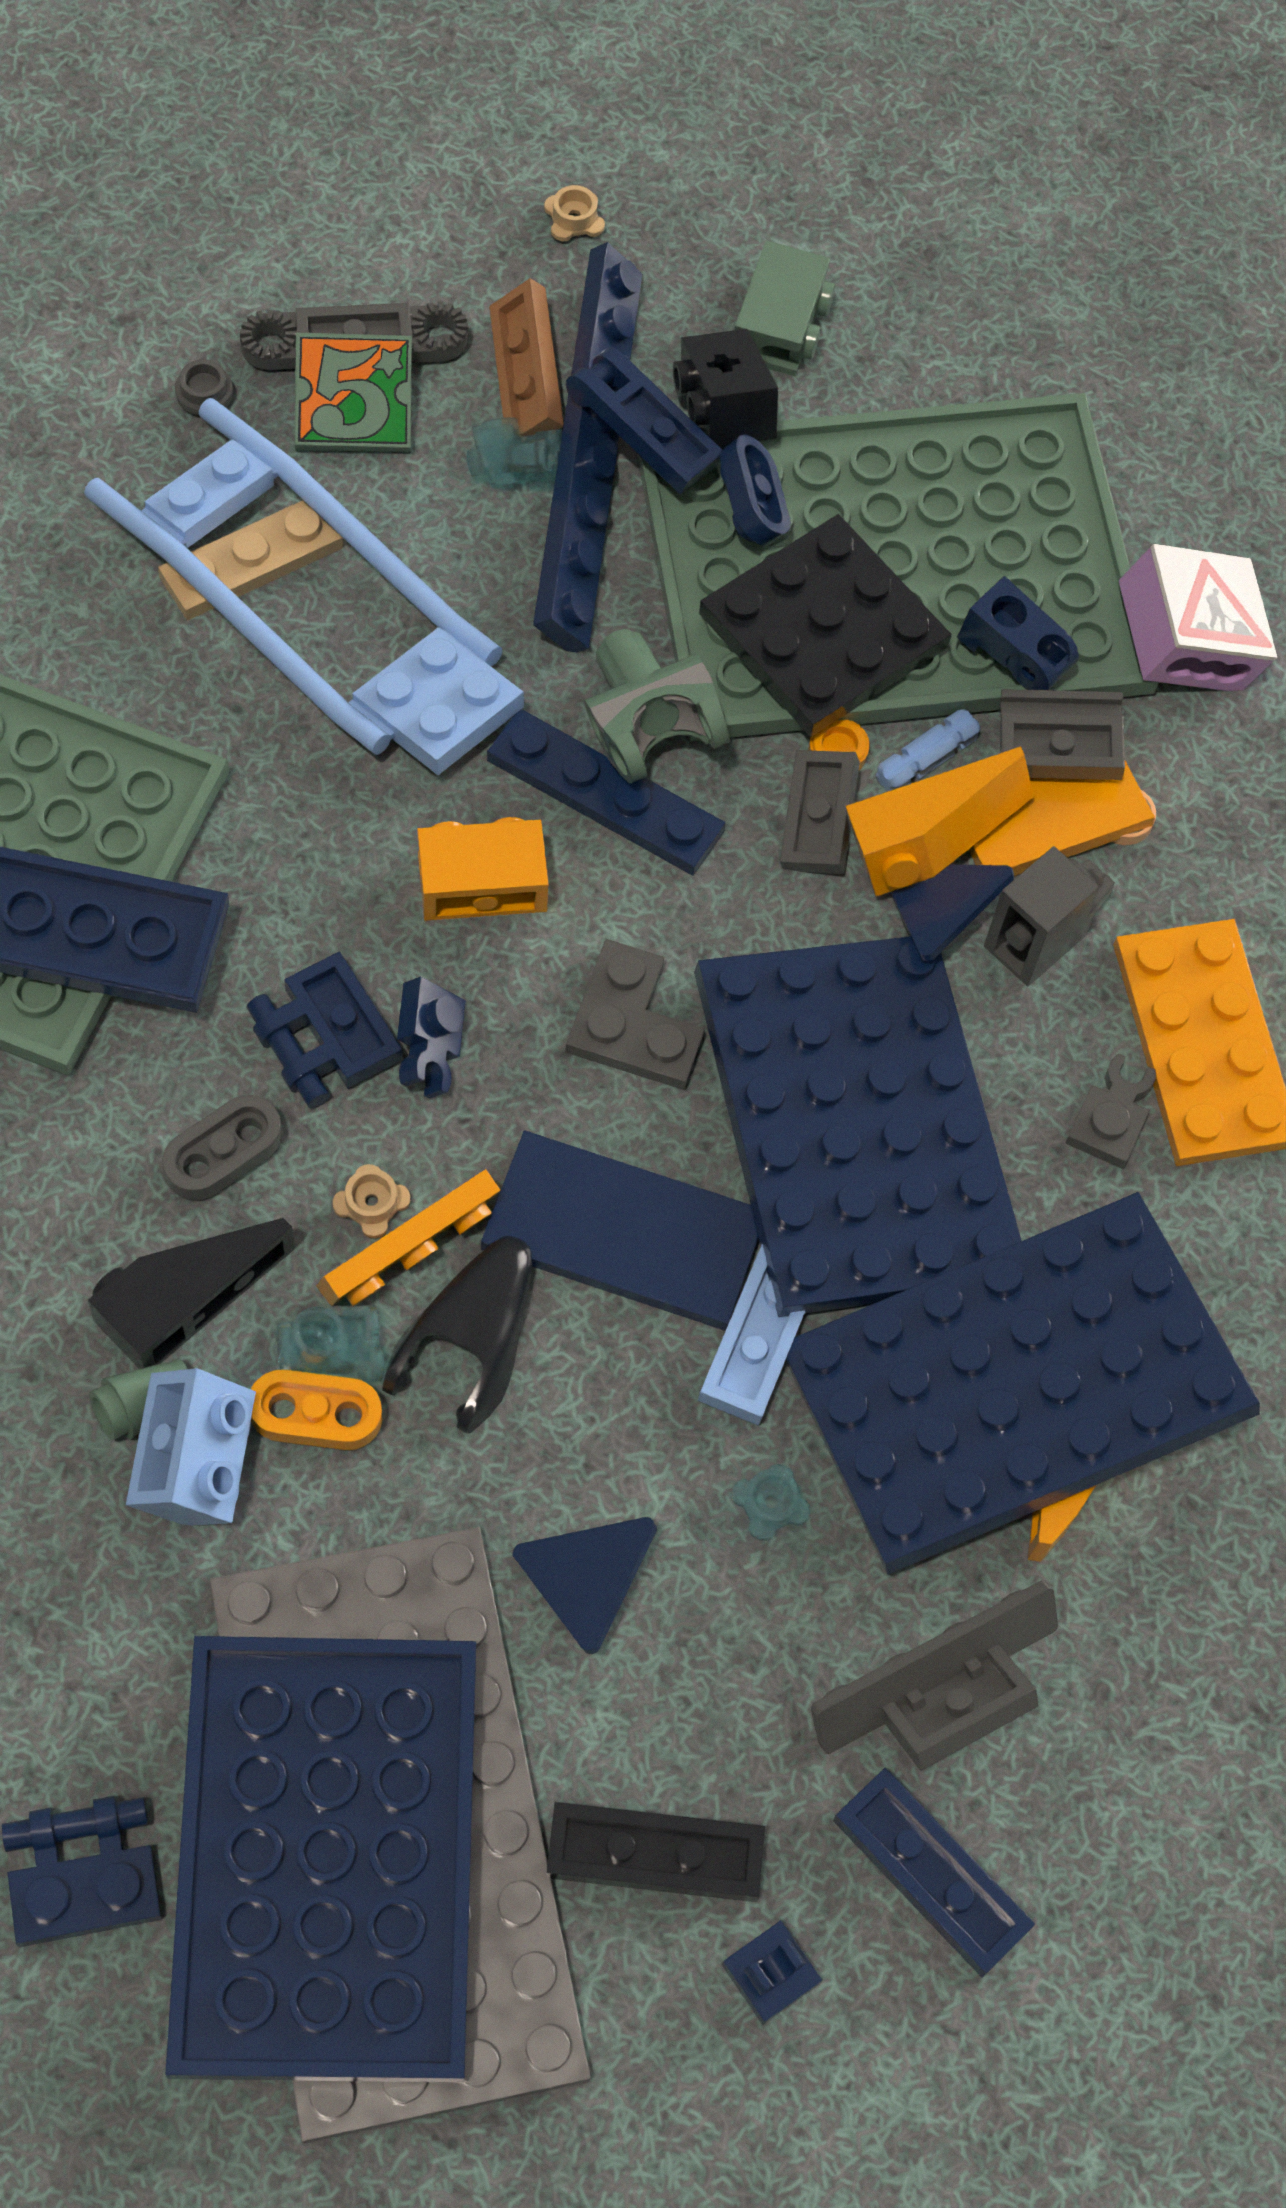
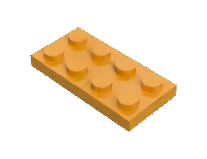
(1205, 1041)

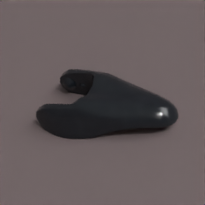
(477, 1313)

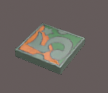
(353, 393)

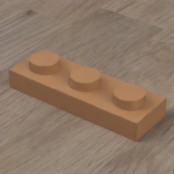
(526, 359)

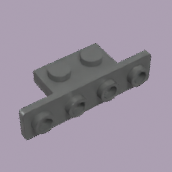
(947, 1687)

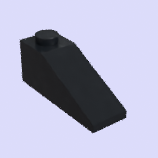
(179, 1290)

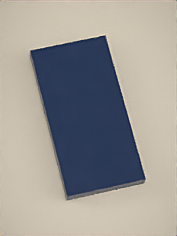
(107, 929)
(626, 1229)

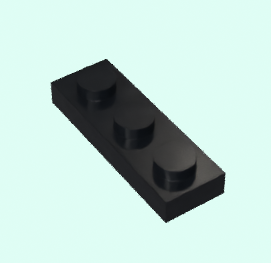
(655, 1852)

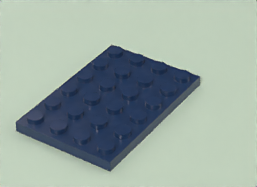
(854, 1119)
(1017, 1381)
(324, 1861)

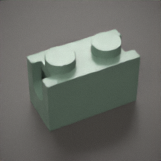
(784, 303)

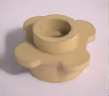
(578, 201)
(370, 1182)

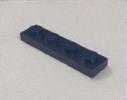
(594, 788)

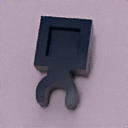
(433, 1029)

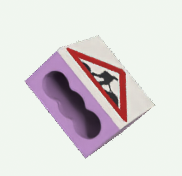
(1197, 618)

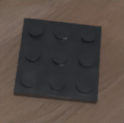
(824, 624)

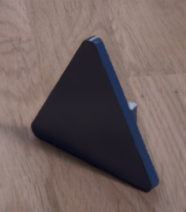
(946, 904)
(587, 1574)

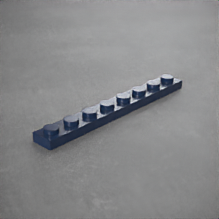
(586, 461)

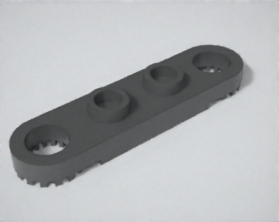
(355, 319)

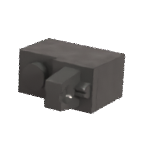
(1045, 913)

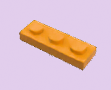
(410, 1241)

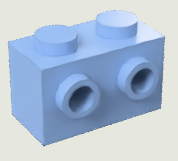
(191, 1447)

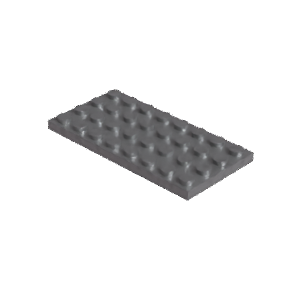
(519, 1984)

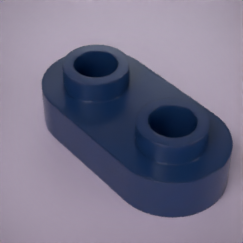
(754, 491)

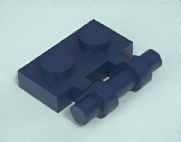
(340, 1018)
(86, 1892)

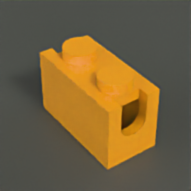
(482, 869)

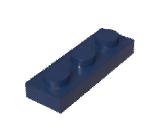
(933, 1872)

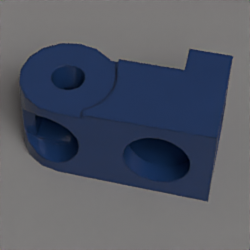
(1019, 636)

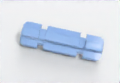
(928, 750)

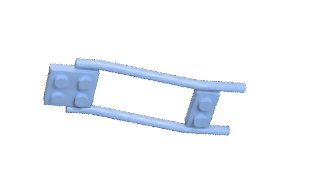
(429, 700)

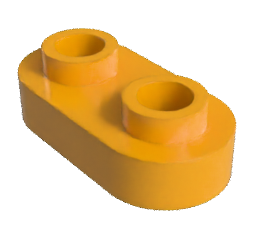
(317, 1404)

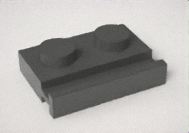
(1065, 732)

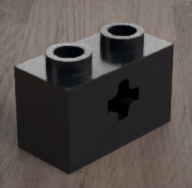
(727, 386)

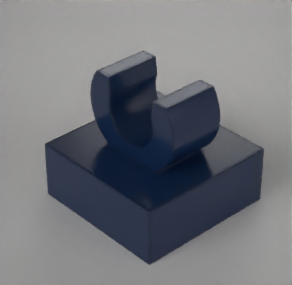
(771, 1972)

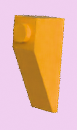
(934, 821)

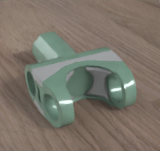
(650, 703)

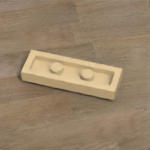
(256, 555)

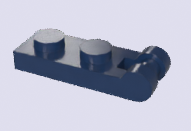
(645, 419)

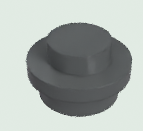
(202, 381)

